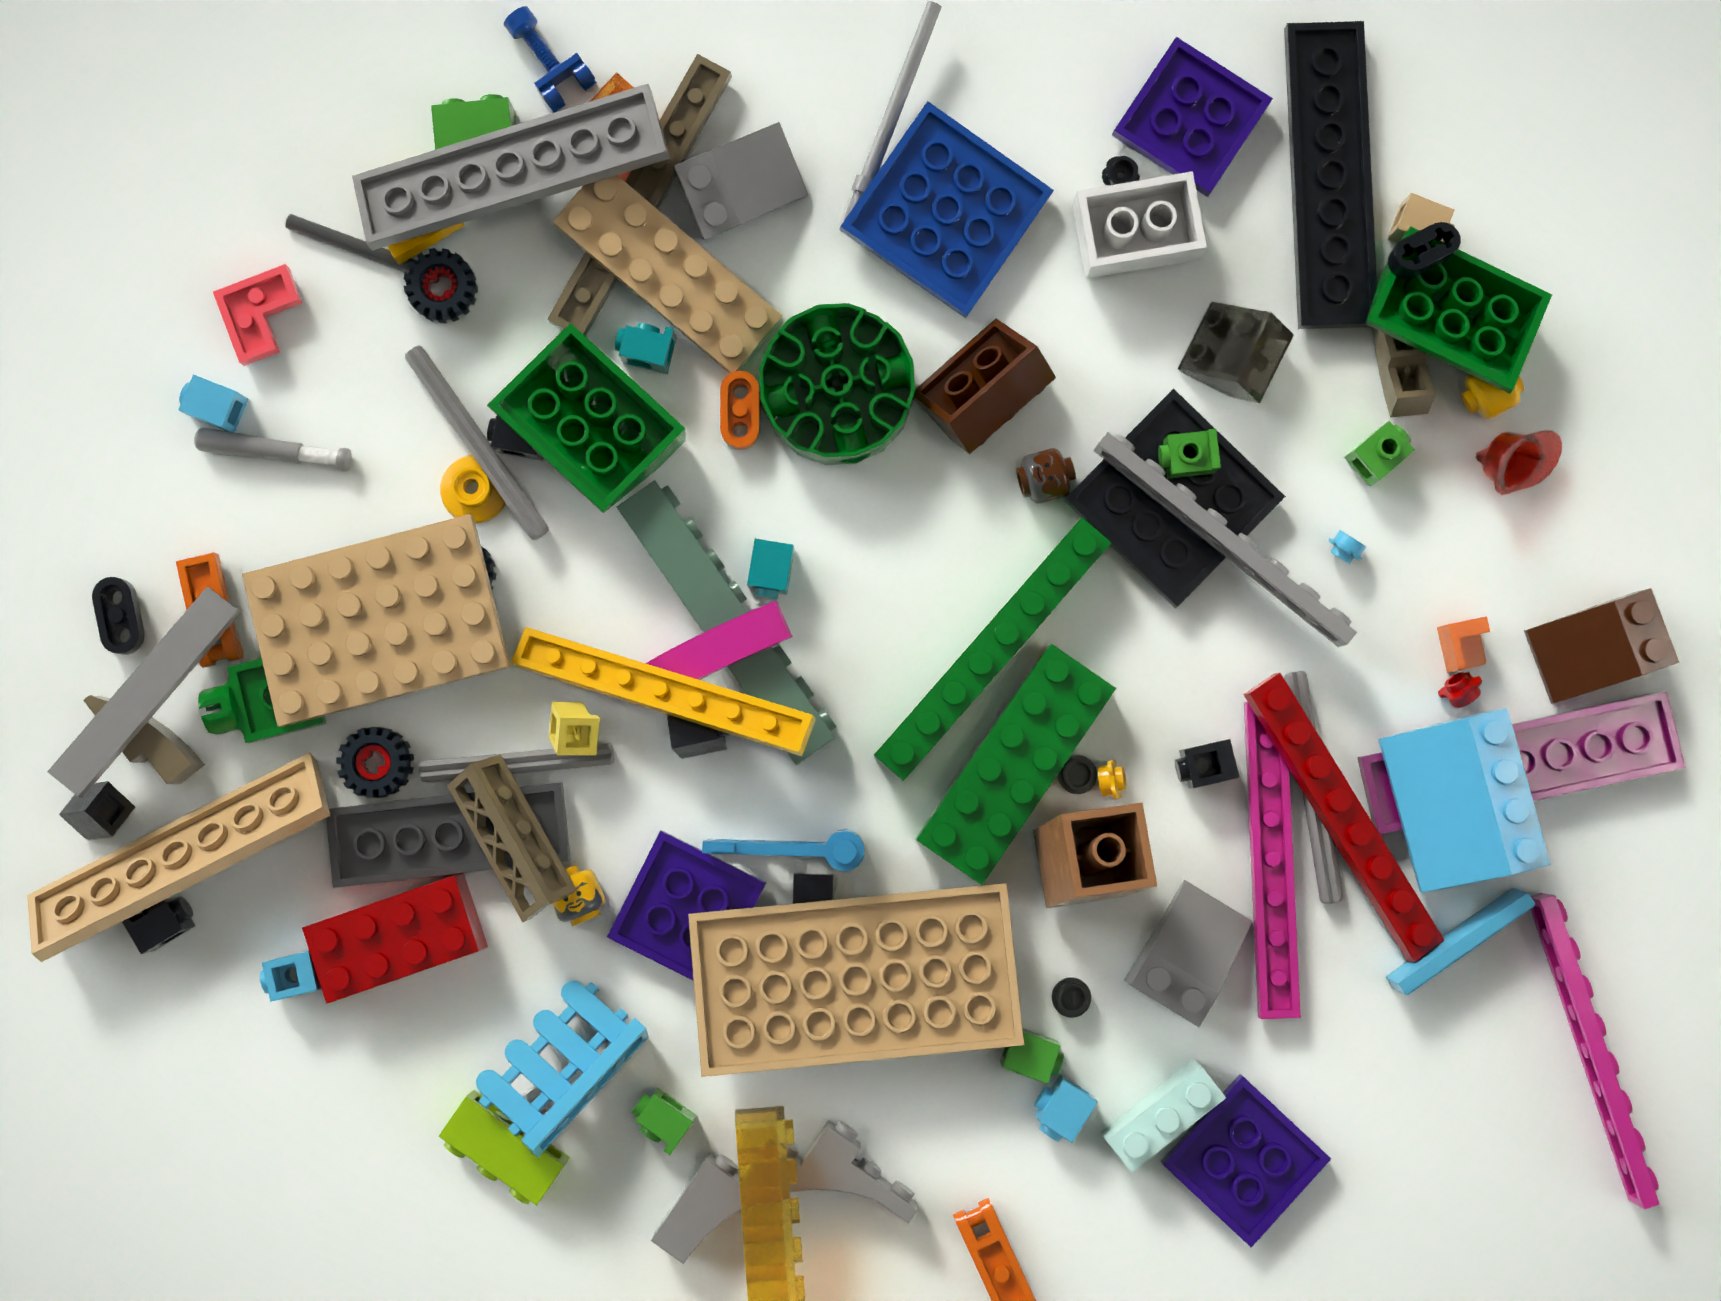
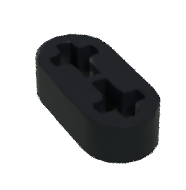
(1427, 256)

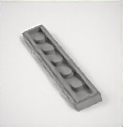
(144, 692)

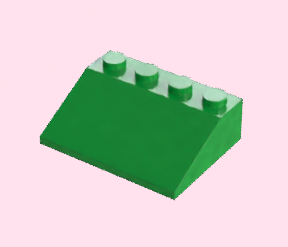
(1462, 315)
(588, 419)

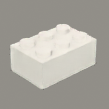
(1139, 225)

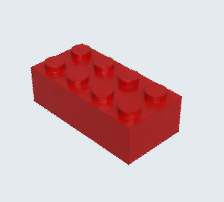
(395, 937)

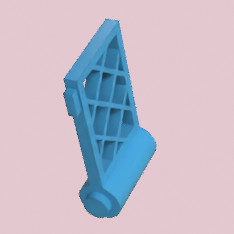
(842, 850)

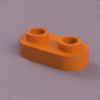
(739, 411)

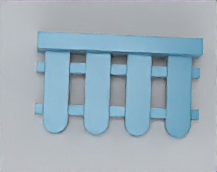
(554, 1086)

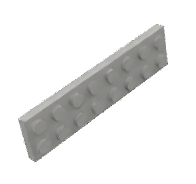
(510, 167)

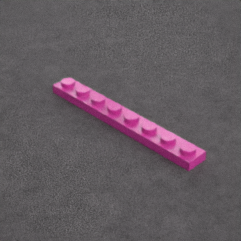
(1271, 874)
(1597, 1061)

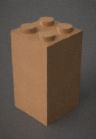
(1094, 855)

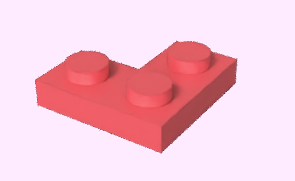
(248, 305)

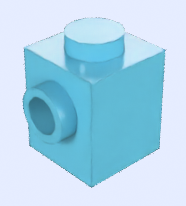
(1063, 1109)

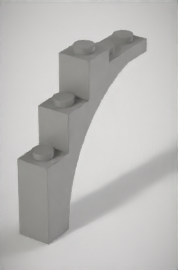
(826, 1165)

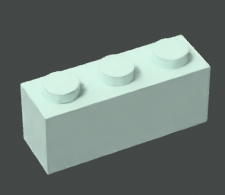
(1163, 1115)

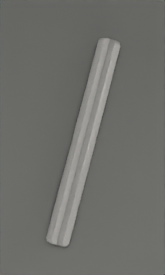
(517, 762)

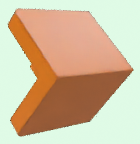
(1463, 644)

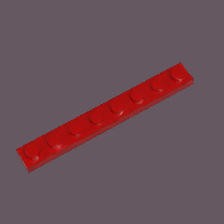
(1344, 817)

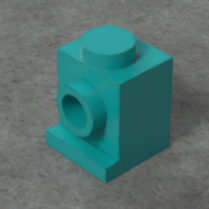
(646, 346)

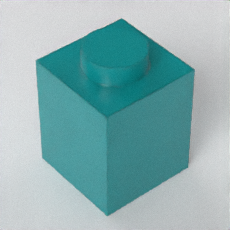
(770, 568)

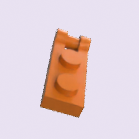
(194, 577)
(993, 1255)

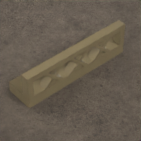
(515, 832)

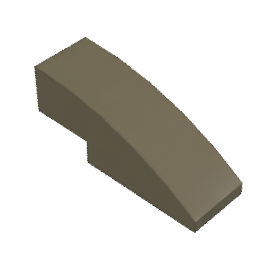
(1403, 376)
(159, 745)

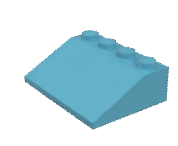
(1464, 801)

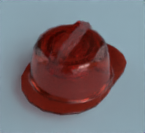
(1519, 459)

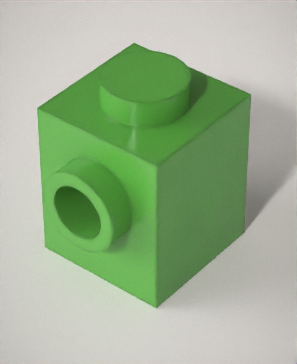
(1380, 452)

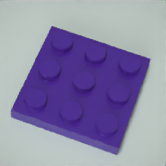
(1192, 115)
(669, 887)
(1245, 1161)

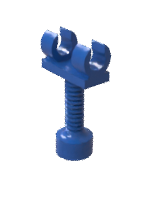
(522, 24)

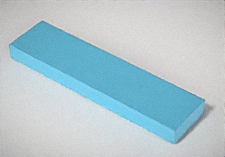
(1462, 940)

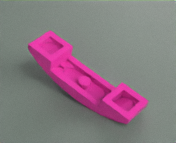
(727, 643)

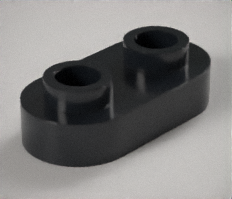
(115, 618)

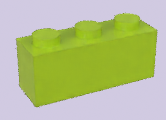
(499, 1154)

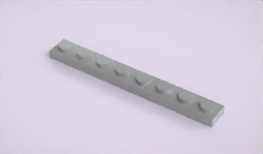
(1238, 549)

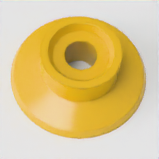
(482, 504)

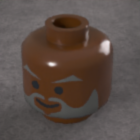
(1045, 475)

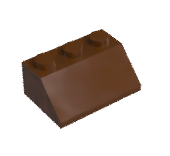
(984, 385)

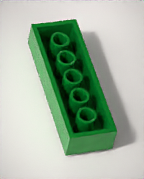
(1015, 763)

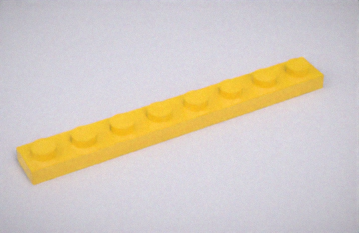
(664, 691)

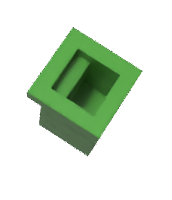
(1177, 465)
(663, 1119)

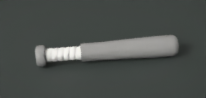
(265, 448)

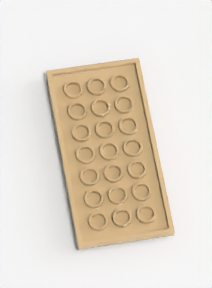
(855, 980)

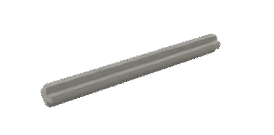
(476, 442)
(1321, 842)

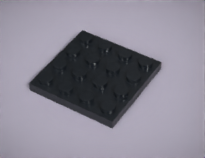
(1150, 536)

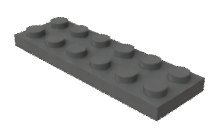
(426, 837)

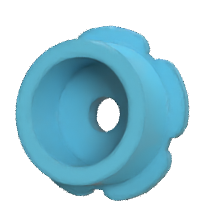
(1346, 547)

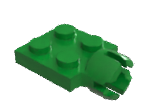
(246, 705)

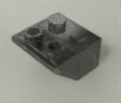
(1236, 350)

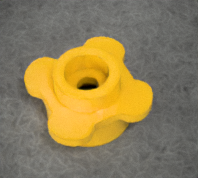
(1112, 779)

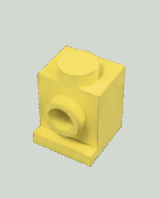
(573, 729)

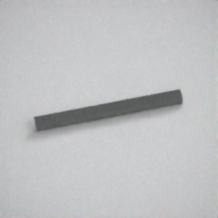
(344, 242)

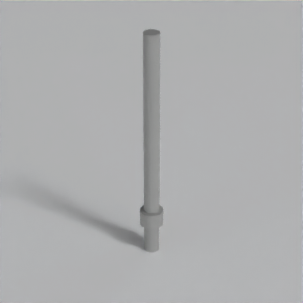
(896, 102)

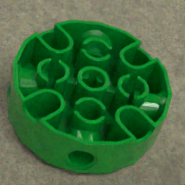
(866, 358)

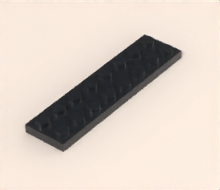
(1330, 173)

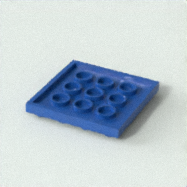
(946, 209)

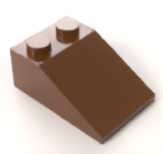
(1601, 646)

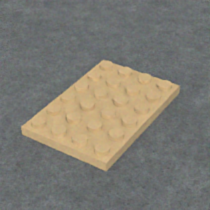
(375, 620)

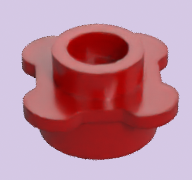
(1461, 689)

